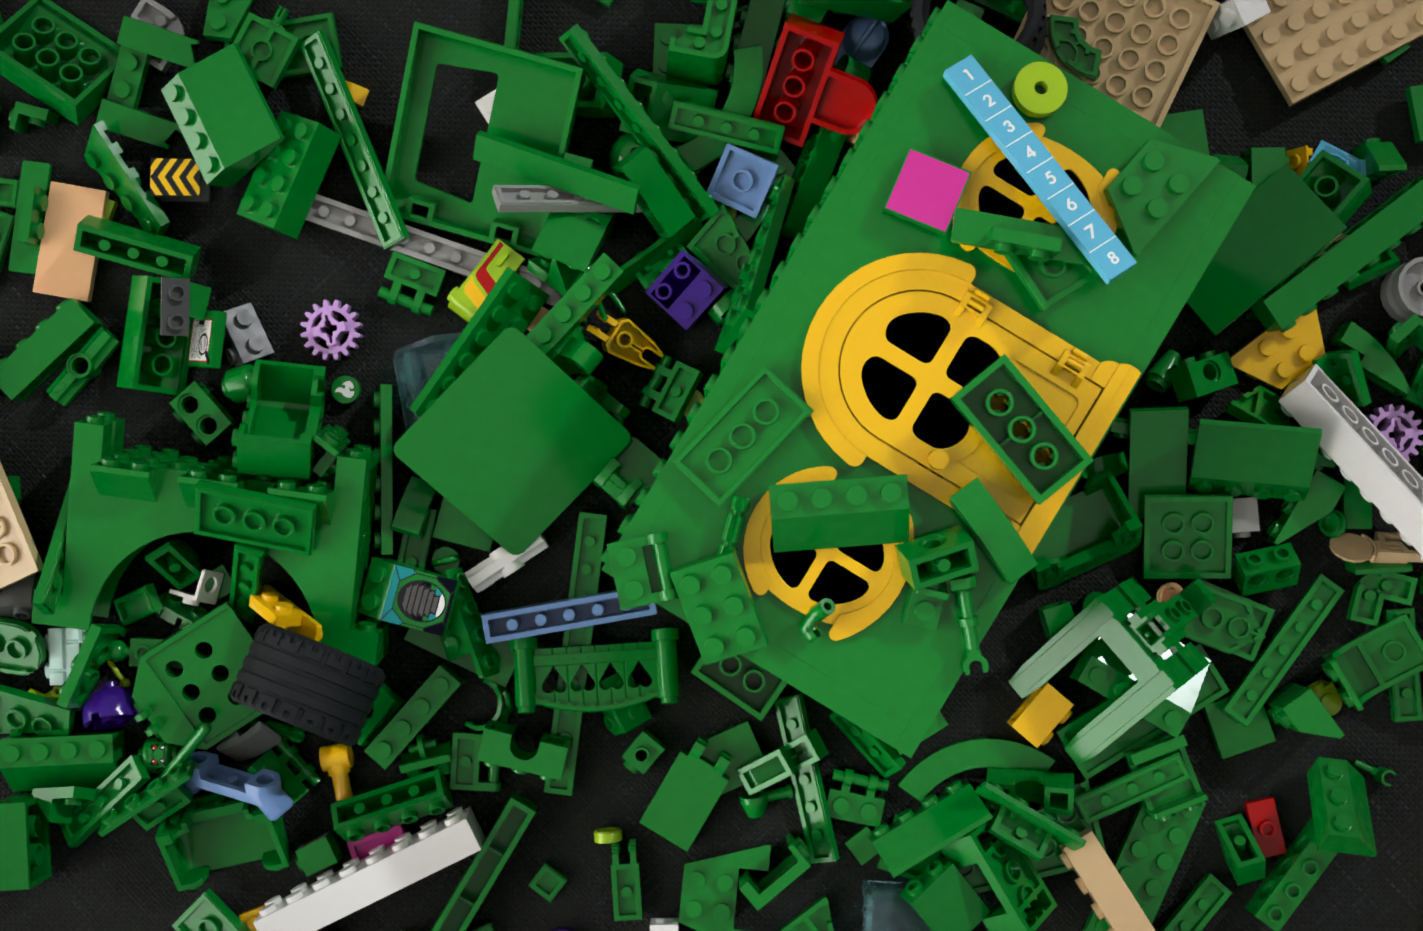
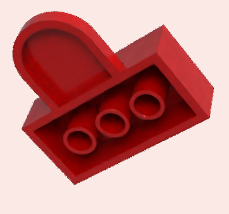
(806, 87)

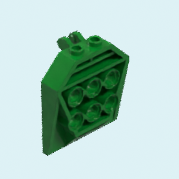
(162, 693)

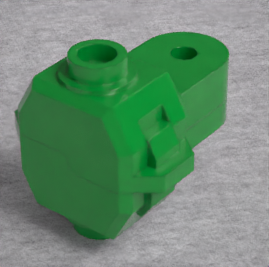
(577, 354)

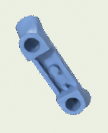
(259, 789)

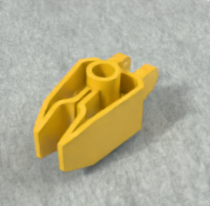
(625, 340)

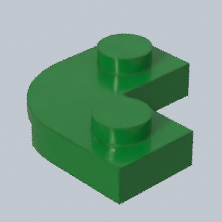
(1371, 592)

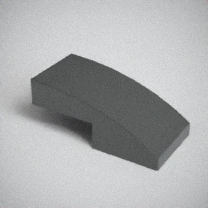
(250, 744)

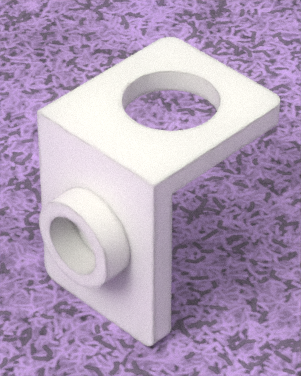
(200, 594)

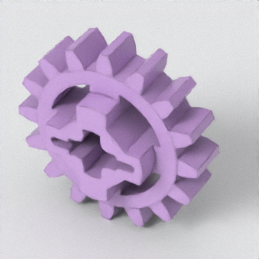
(329, 318)
(1390, 421)

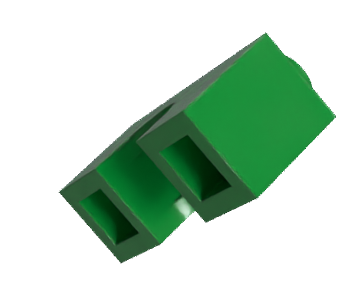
(500, 749)
(1048, 789)

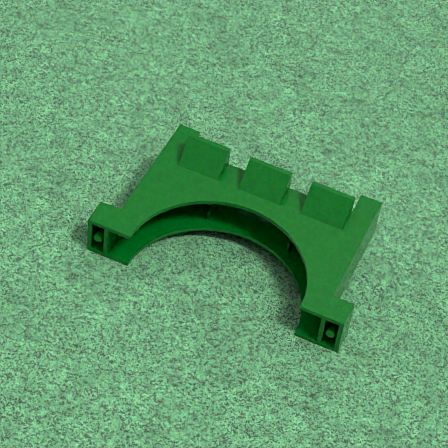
(139, 495)

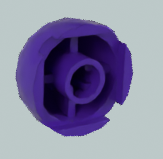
(109, 707)

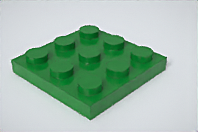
(1187, 536)

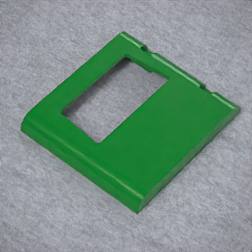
(531, 106)

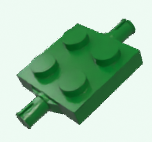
(267, 46)

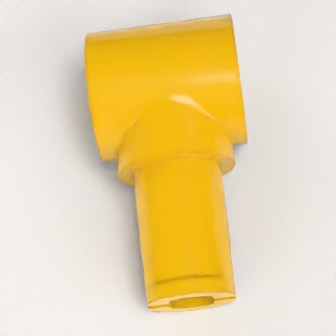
(337, 761)

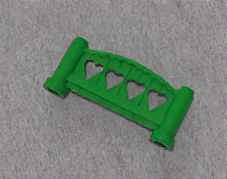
(535, 664)

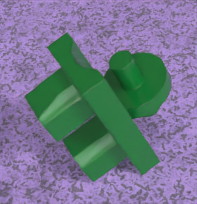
(424, 755)

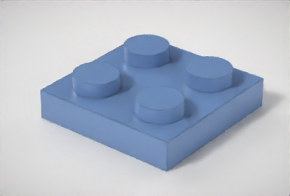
(743, 180)

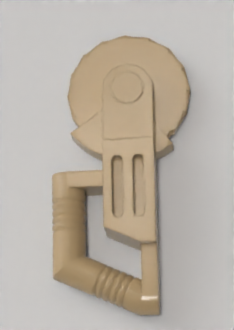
(1385, 548)

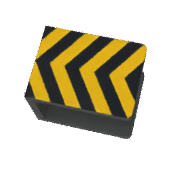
(178, 181)

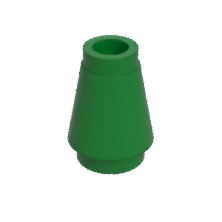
(1158, 375)

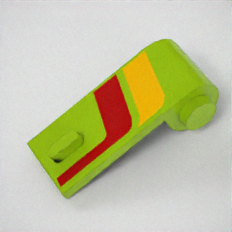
(477, 286)

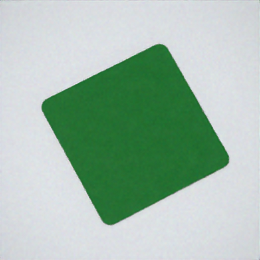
(512, 441)

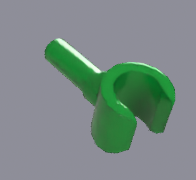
(1378, 773)

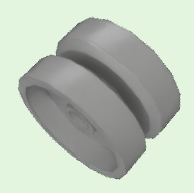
(1403, 291)

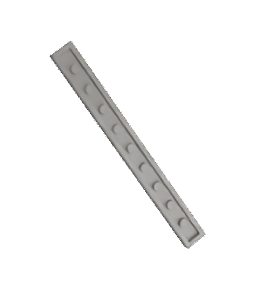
(419, 246)

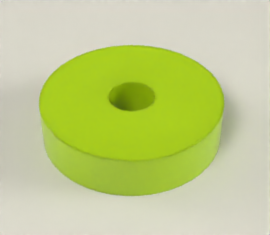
(1042, 75)

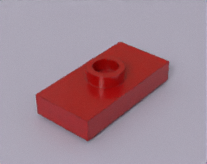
(1265, 825)

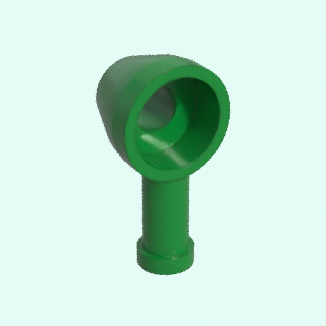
(756, 804)

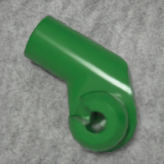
(816, 614)

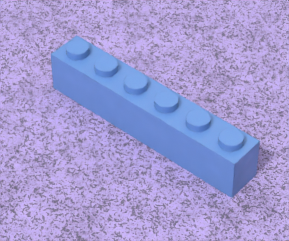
(559, 616)

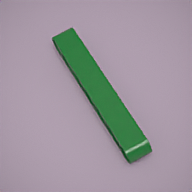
(816, 163)

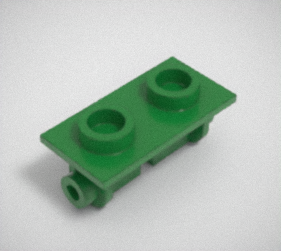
(175, 609)

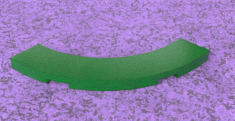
(741, 100)
(971, 755)

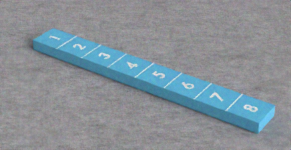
(1039, 169)

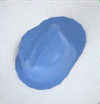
(864, 40)

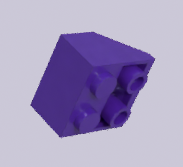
(687, 289)

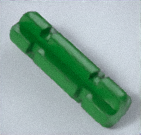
(734, 524)
(294, 733)

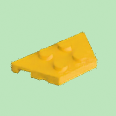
(1280, 356)

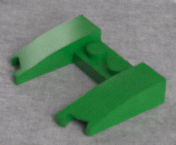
(138, 44)

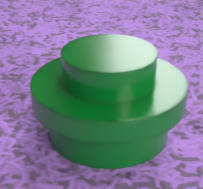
(1333, 524)

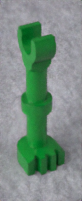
(968, 619)

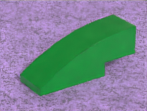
(1375, 360)
(993, 531)
(782, 762)

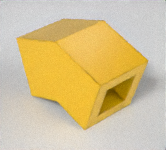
(358, 93)

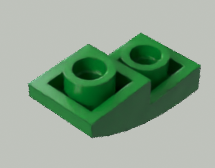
(414, 507)

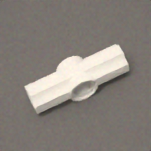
(502, 564)

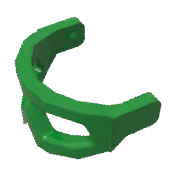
(502, 713)

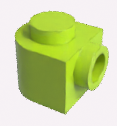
(1328, 695)

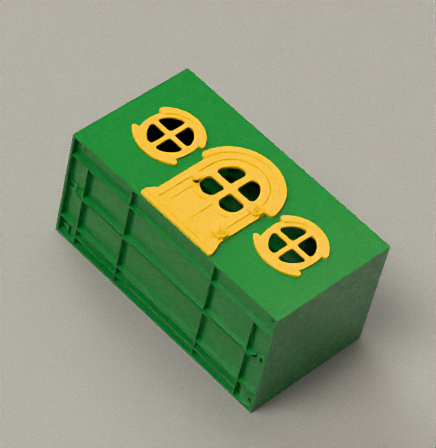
(831, 315)

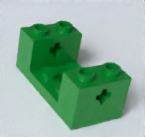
(1021, 895)

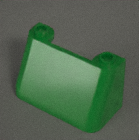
(1087, 532)
(219, 834)

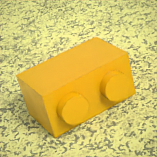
(1041, 714)

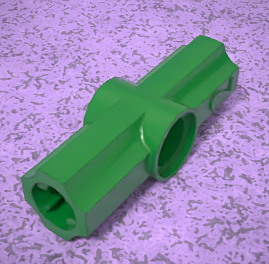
(72, 380)

